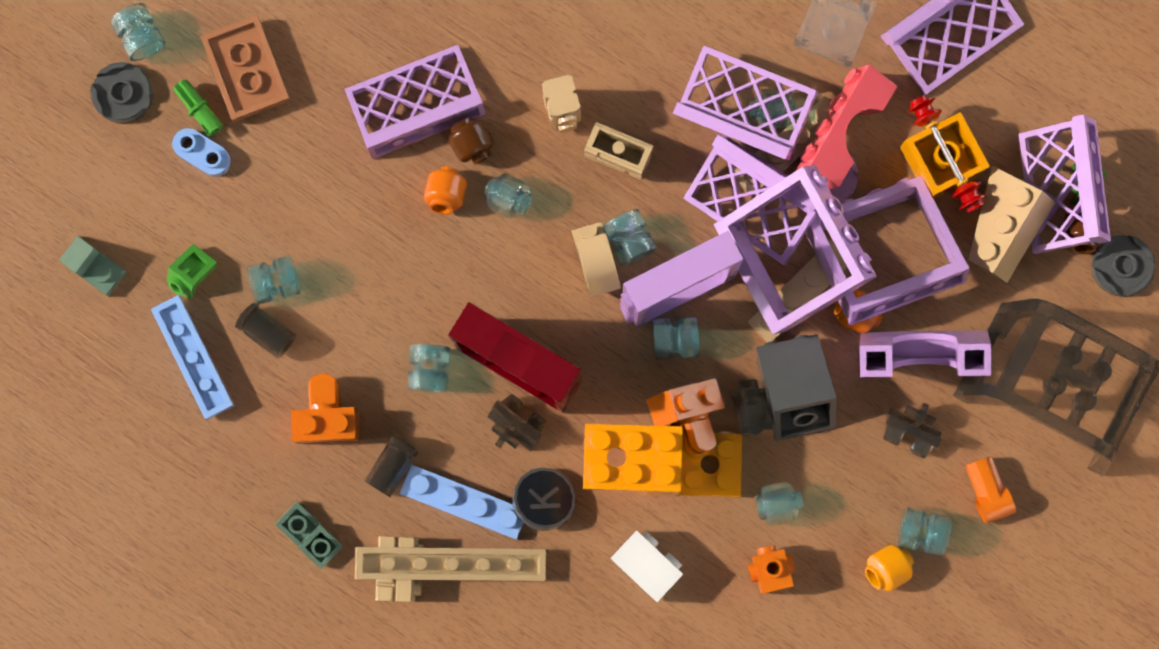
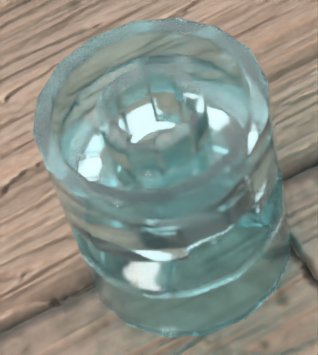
(136, 29)
(629, 236)
(263, 282)
(676, 338)
(424, 378)
(935, 533)

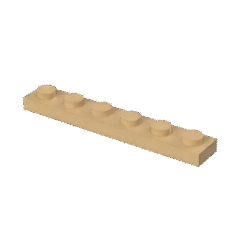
(449, 564)

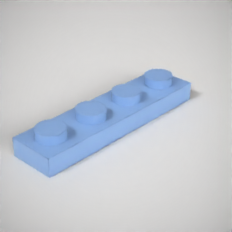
(192, 357)
(462, 501)

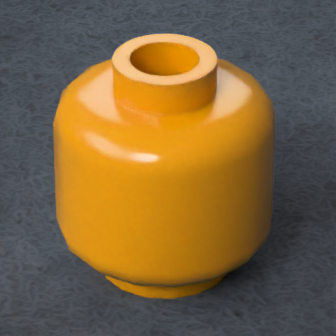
(889, 568)

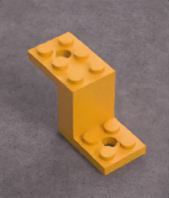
(659, 462)

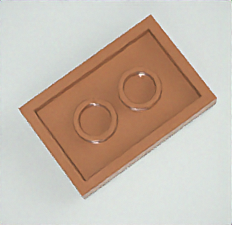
(245, 68)

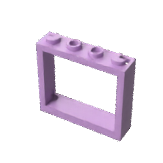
(841, 232)
(680, 279)
(905, 291)

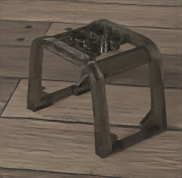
(973, 390)

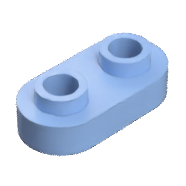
(200, 152)

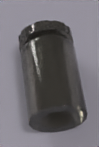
(265, 330)
(391, 466)

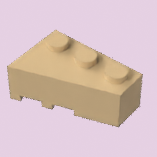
(1007, 223)

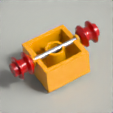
(945, 154)

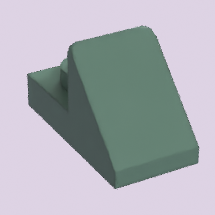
(92, 266)

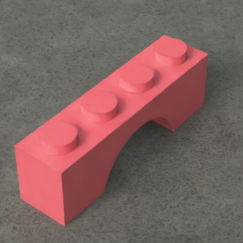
(864, 93)

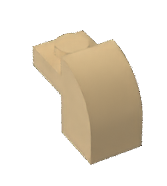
(596, 259)

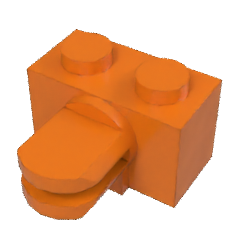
(689, 409)
(325, 419)

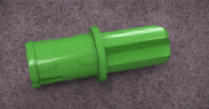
(198, 107)

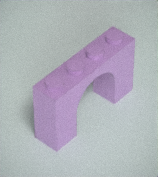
(964, 350)

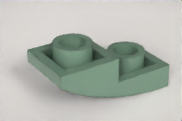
(308, 534)

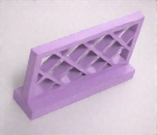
(930, 13)
(418, 125)
(743, 130)
(761, 172)
(1087, 173)

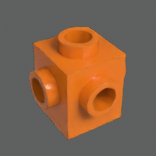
(780, 578)

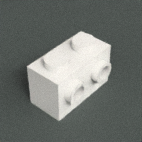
(647, 565)

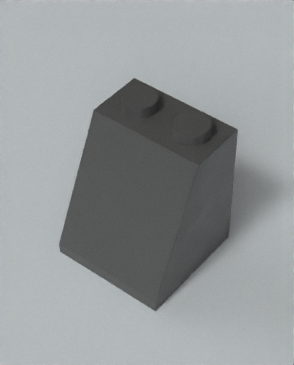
(797, 386)

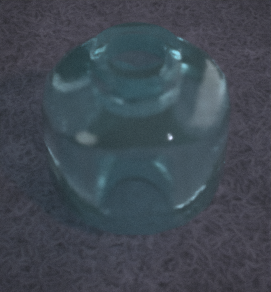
(776, 108)
(508, 196)
(778, 503)

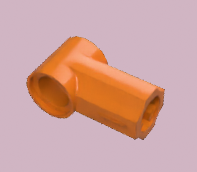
(992, 498)

